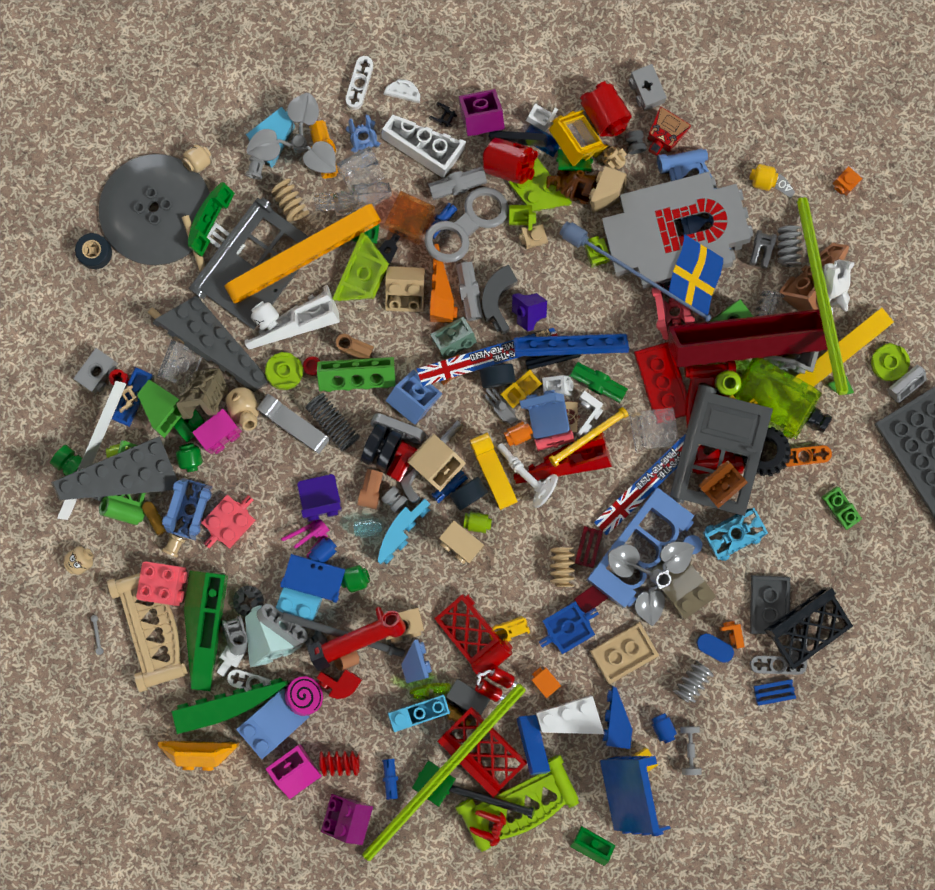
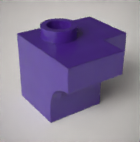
(529, 309)

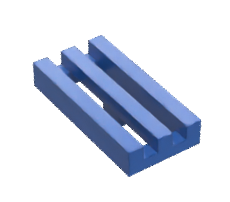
(791, 689)

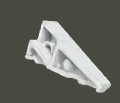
(312, 315)

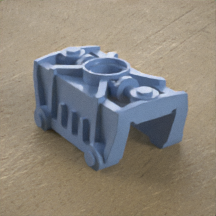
(178, 508)

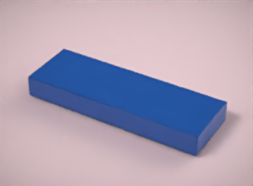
(137, 380)
(533, 745)

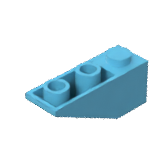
(418, 713)

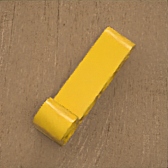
(493, 471)

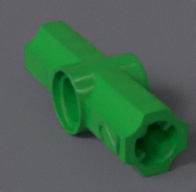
(599, 382)

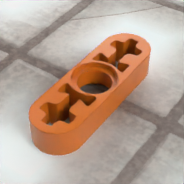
(818, 459)

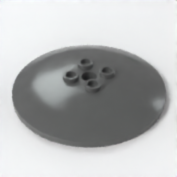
(125, 212)

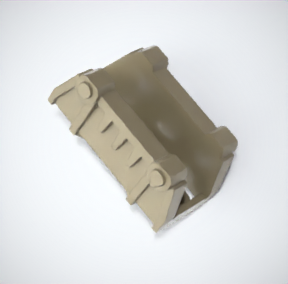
(204, 388)

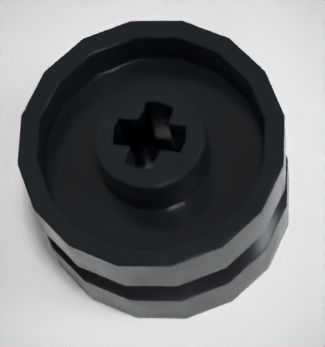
(379, 446)

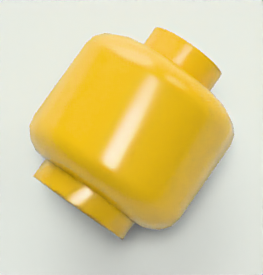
(763, 177)

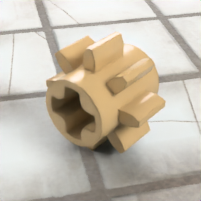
(614, 157)

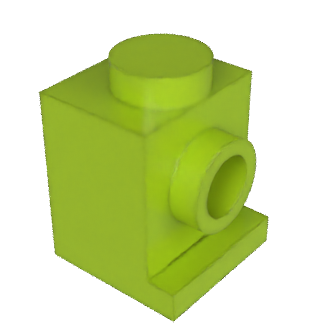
(597, 258)

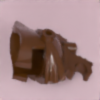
(574, 184)

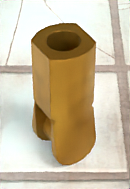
(154, 517)

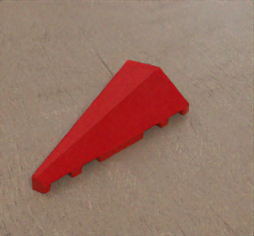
(589, 457)

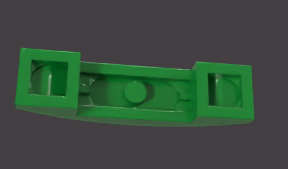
(206, 216)

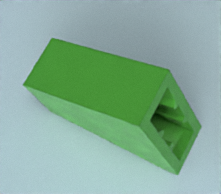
(159, 407)

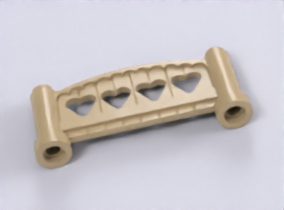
(153, 670)

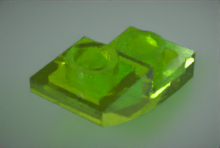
(423, 690)

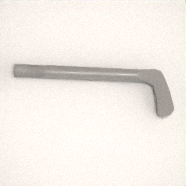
(407, 480)

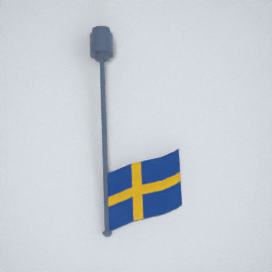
(692, 277)

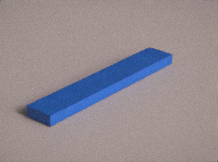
(571, 345)

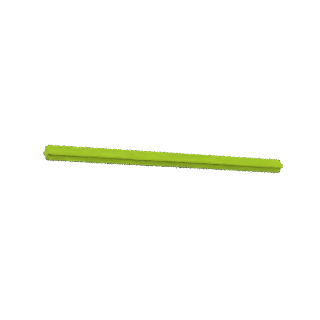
(822, 297)
(443, 772)

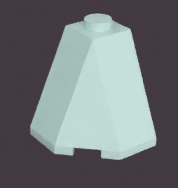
(264, 643)

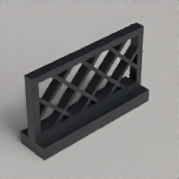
(797, 616)

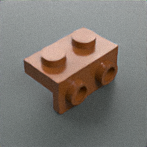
(723, 484)

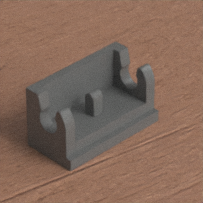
(465, 697)

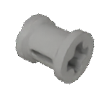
(255, 168)

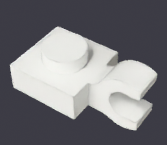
(229, 659)

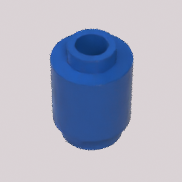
(323, 550)
(664, 728)

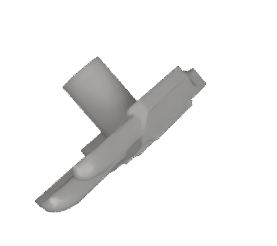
(502, 408)

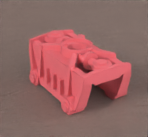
(664, 316)

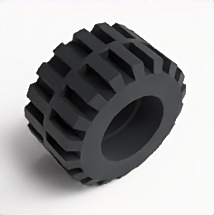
(782, 457)

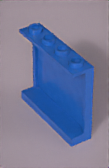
(631, 795)

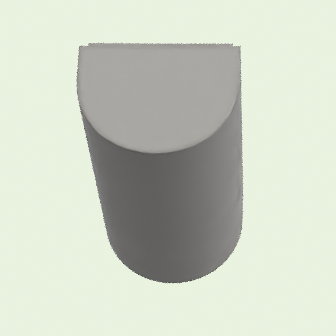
(907, 383)

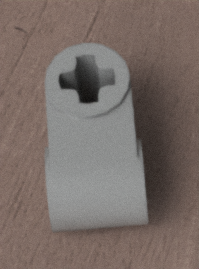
(234, 632)

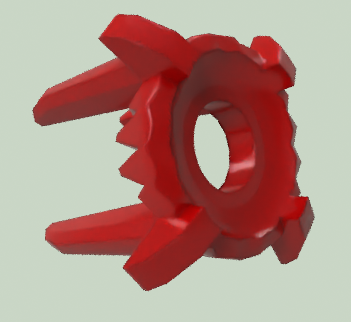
(499, 821)

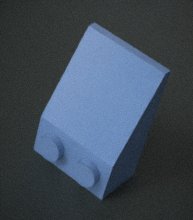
(270, 725)

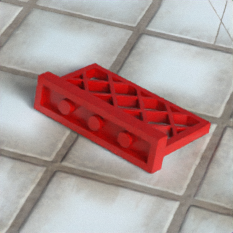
(474, 766)

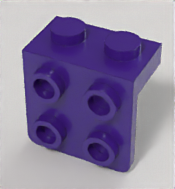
(319, 497)

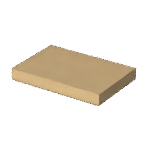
(624, 653)

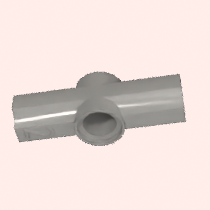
(457, 183)
(469, 291)

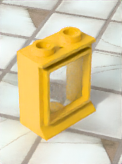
(576, 137)

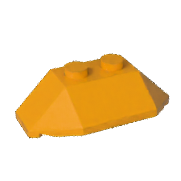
(197, 754)

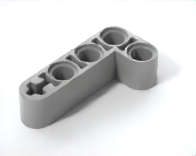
(293, 424)

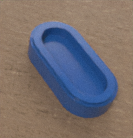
(715, 648)

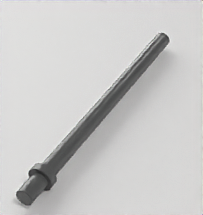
(390, 649)

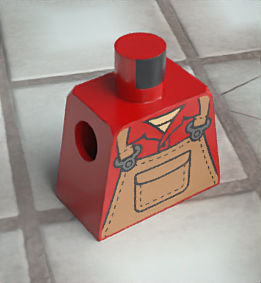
(666, 131)

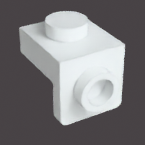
(541, 117)

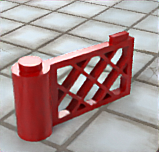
(492, 654)

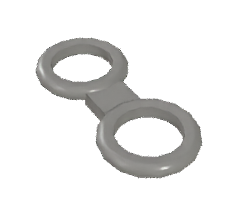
(466, 224)

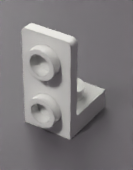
(589, 402)

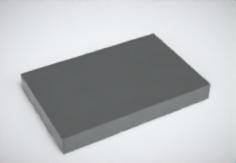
(768, 601)

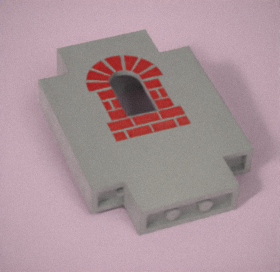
(647, 233)

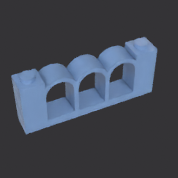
(669, 511)

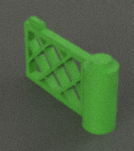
(123, 508)

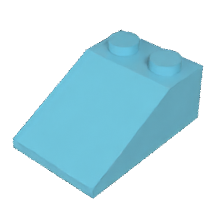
(299, 604)

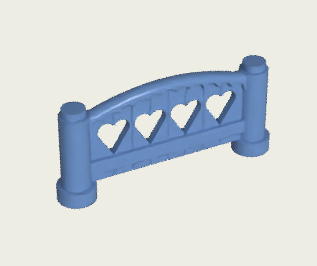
(678, 167)

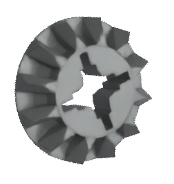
(239, 597)

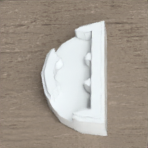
(403, 90)

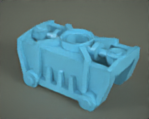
(736, 544)

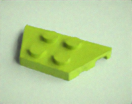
(535, 193)
(362, 272)

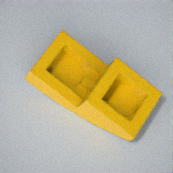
(521, 388)

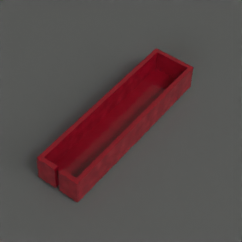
(746, 338)

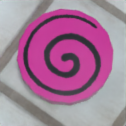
(304, 696)

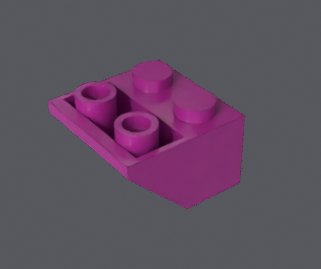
(347, 819)

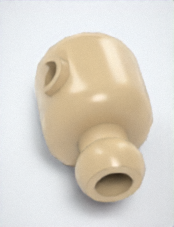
(243, 408)

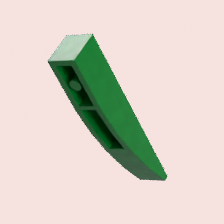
(223, 707)

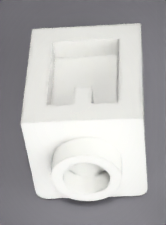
(561, 384)

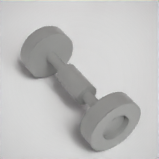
(691, 750)

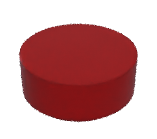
(310, 365)

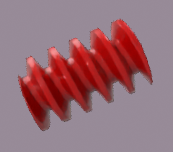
(339, 763)

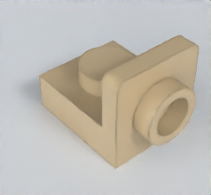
(533, 237)

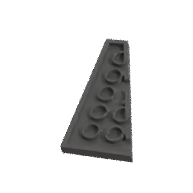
(132, 471)

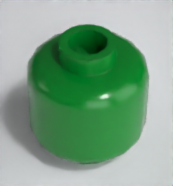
(189, 457)
(355, 578)

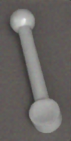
(99, 651)

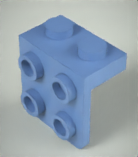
(547, 414)

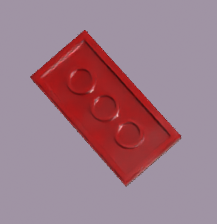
(662, 379)

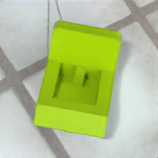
(522, 215)

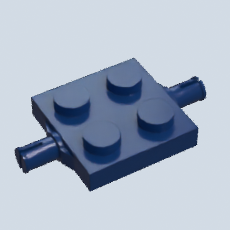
(568, 627)

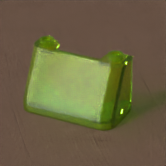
(787, 395)

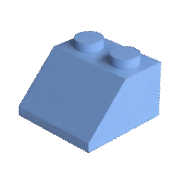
(412, 398)

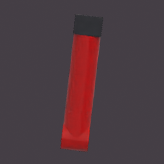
(387, 625)

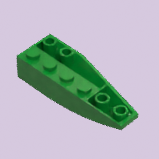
(203, 622)

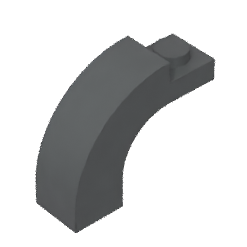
(495, 287)

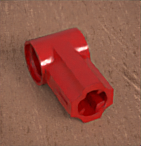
(400, 465)

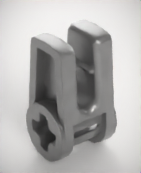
(767, 243)

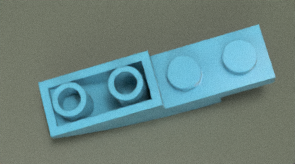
(395, 536)

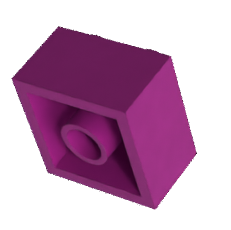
(481, 112)

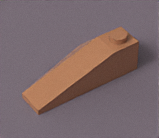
(801, 290)

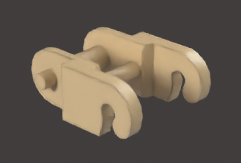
(129, 403)

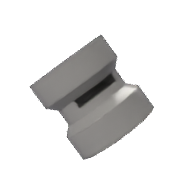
(394, 499)

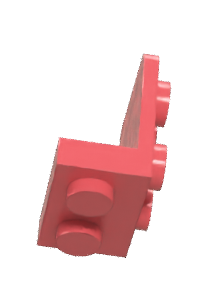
(161, 583)

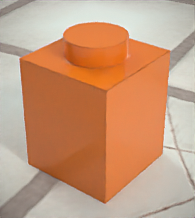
(545, 681)

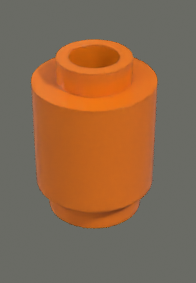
(518, 434)

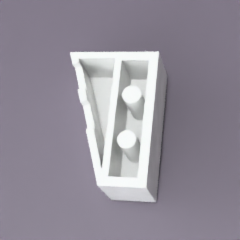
(571, 717)

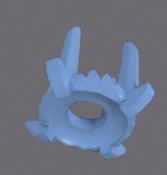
(356, 131)

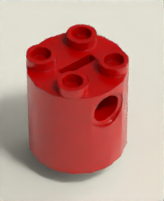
(606, 110)
(509, 161)

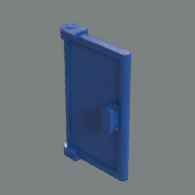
(313, 578)

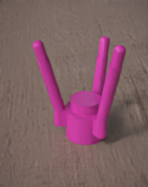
(317, 529)

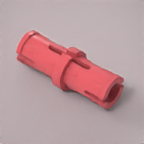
(554, 440)

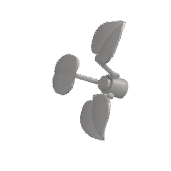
(304, 110)
(676, 558)

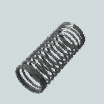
(317, 402)

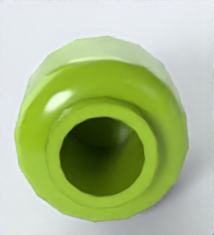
(727, 382)

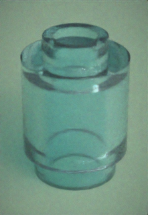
(367, 527)

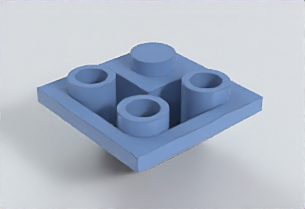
(414, 664)

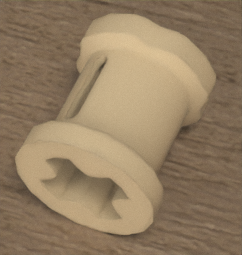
(173, 545)

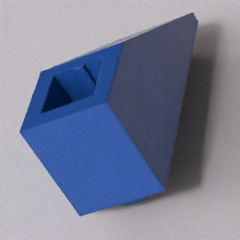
(619, 728)

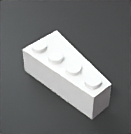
(429, 148)

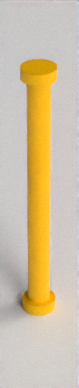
(589, 436)

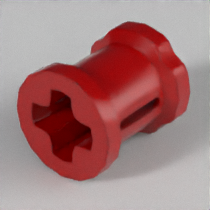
(117, 372)

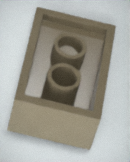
(686, 591)

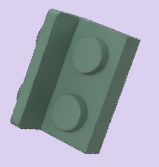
(454, 338)

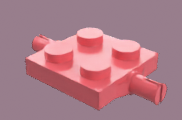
(228, 521)

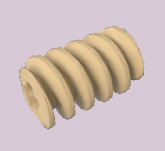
(288, 201)
(562, 567)

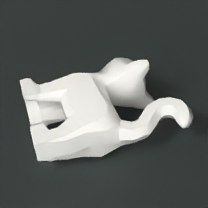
(838, 282)

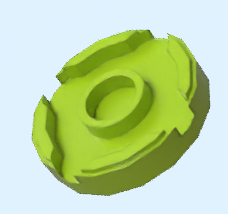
(886, 358)
(284, 371)

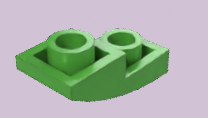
(841, 508)

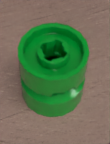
(187, 426)
(66, 460)

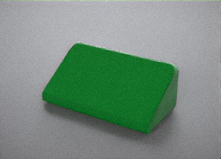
(593, 846)

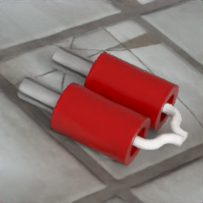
(490, 690)

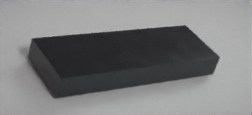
(522, 138)

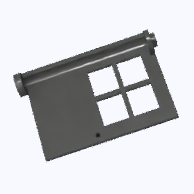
(227, 265)
(726, 426)

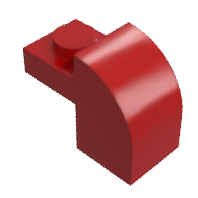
(343, 687)

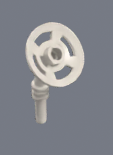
(540, 487)

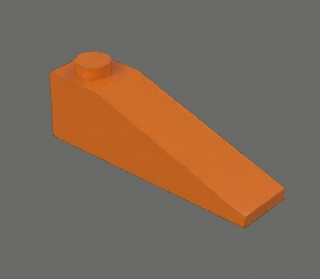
(442, 300)

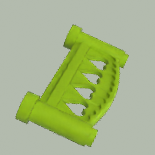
(555, 781)

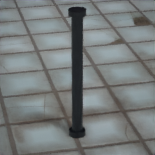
(493, 801)

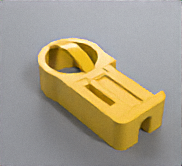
(512, 628)

